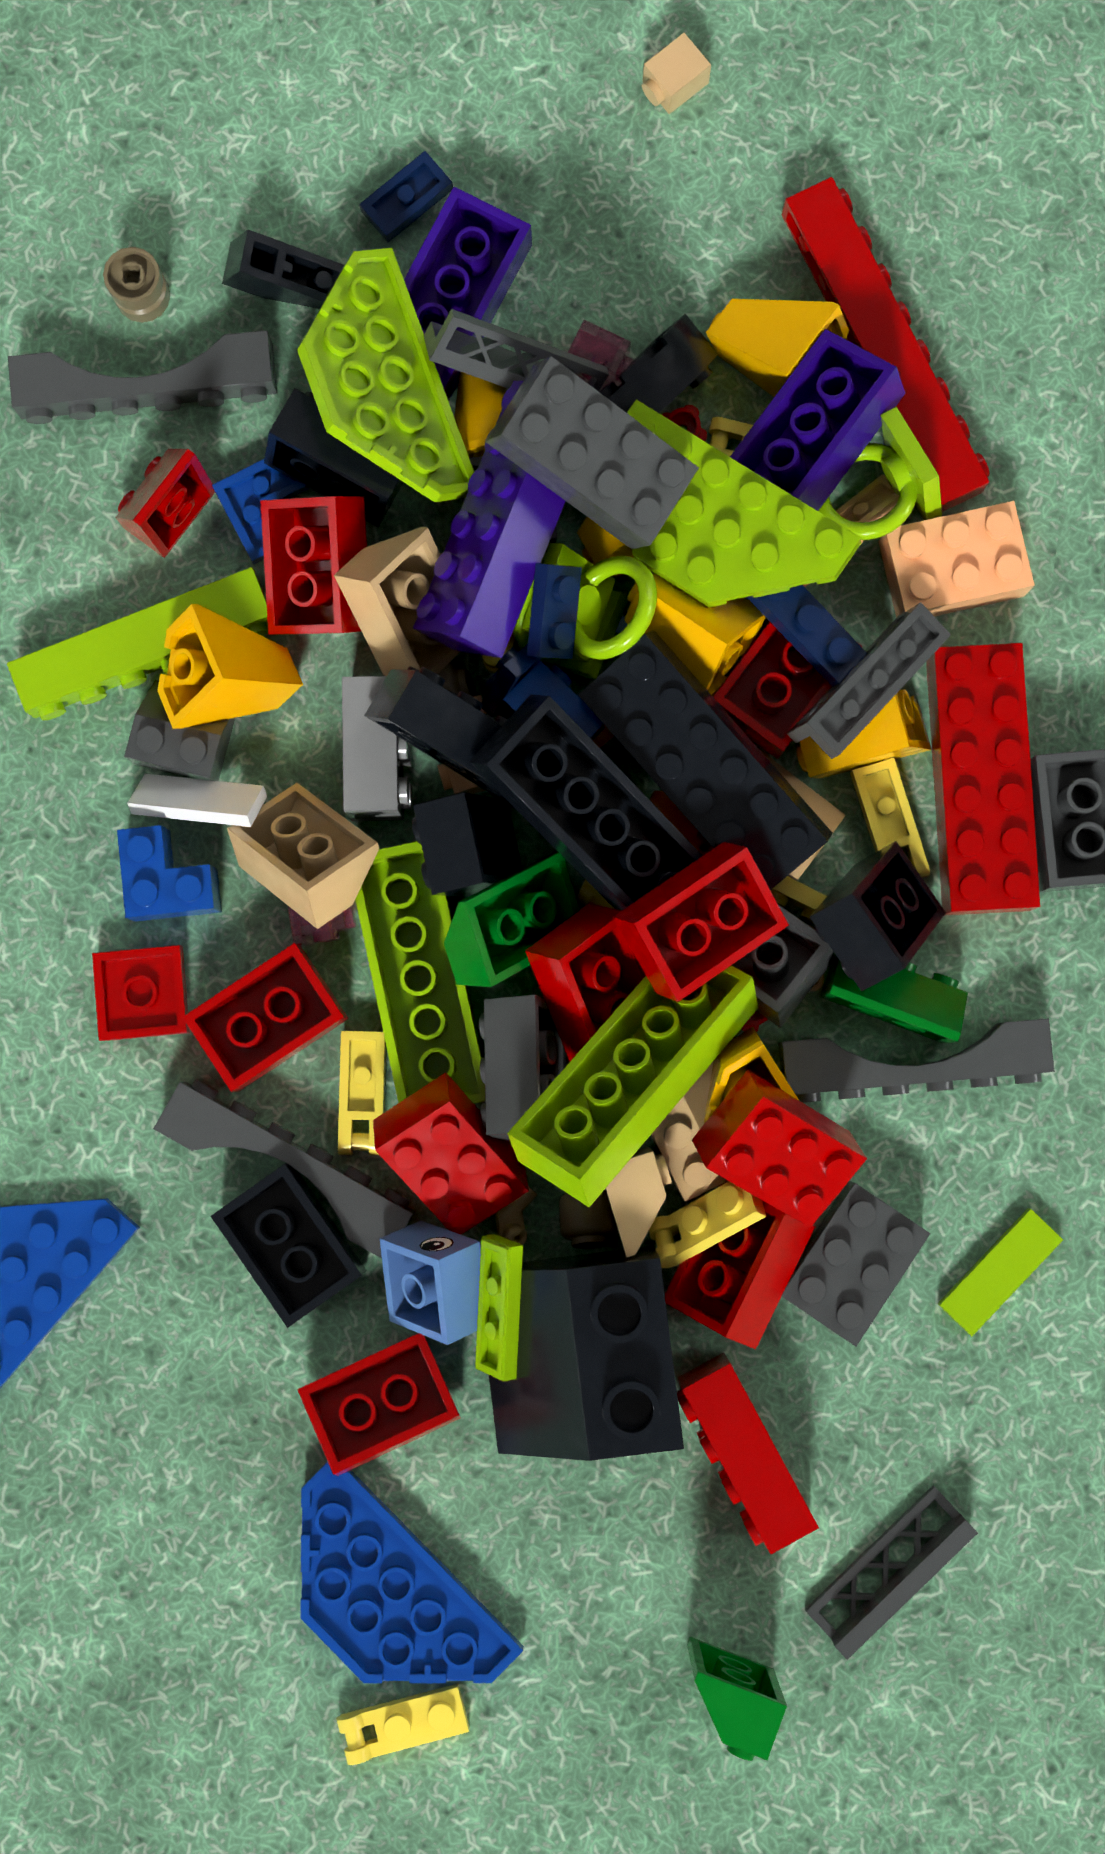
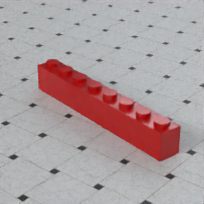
(850, 277)

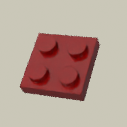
(140, 993)

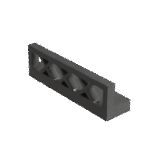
(494, 363)
(873, 682)
(902, 1584)

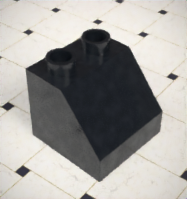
(590, 1361)

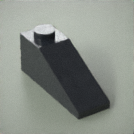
(279, 270)

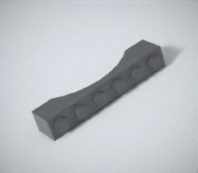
(231, 368)
(1005, 1050)
(204, 1122)

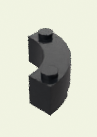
(664, 368)

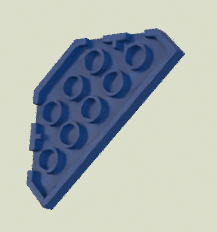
(47, 1264)
(386, 1596)

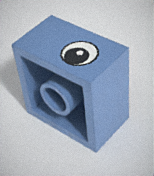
(432, 1281)

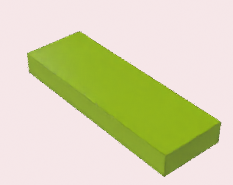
(1000, 1271)
(499, 1307)

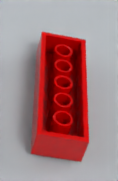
(982, 779)

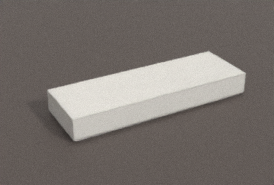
(197, 800)

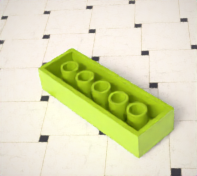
(420, 1006)
(628, 1082)

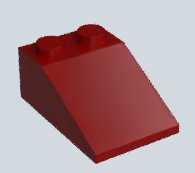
(166, 500)

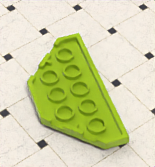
(377, 380)
(737, 530)

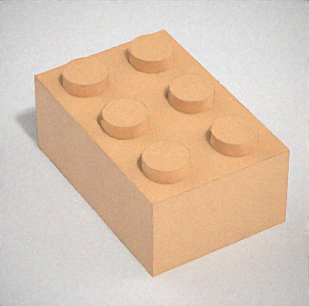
(957, 561)

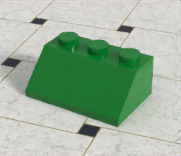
(506, 919)
(904, 1000)
(739, 1697)

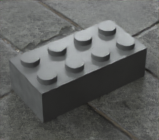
(592, 453)

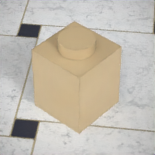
(675, 74)

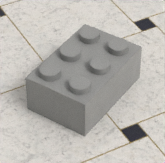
(371, 758)

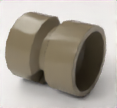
(136, 284)

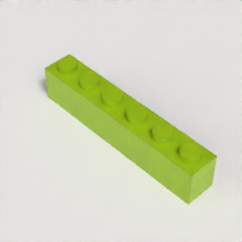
(127, 647)

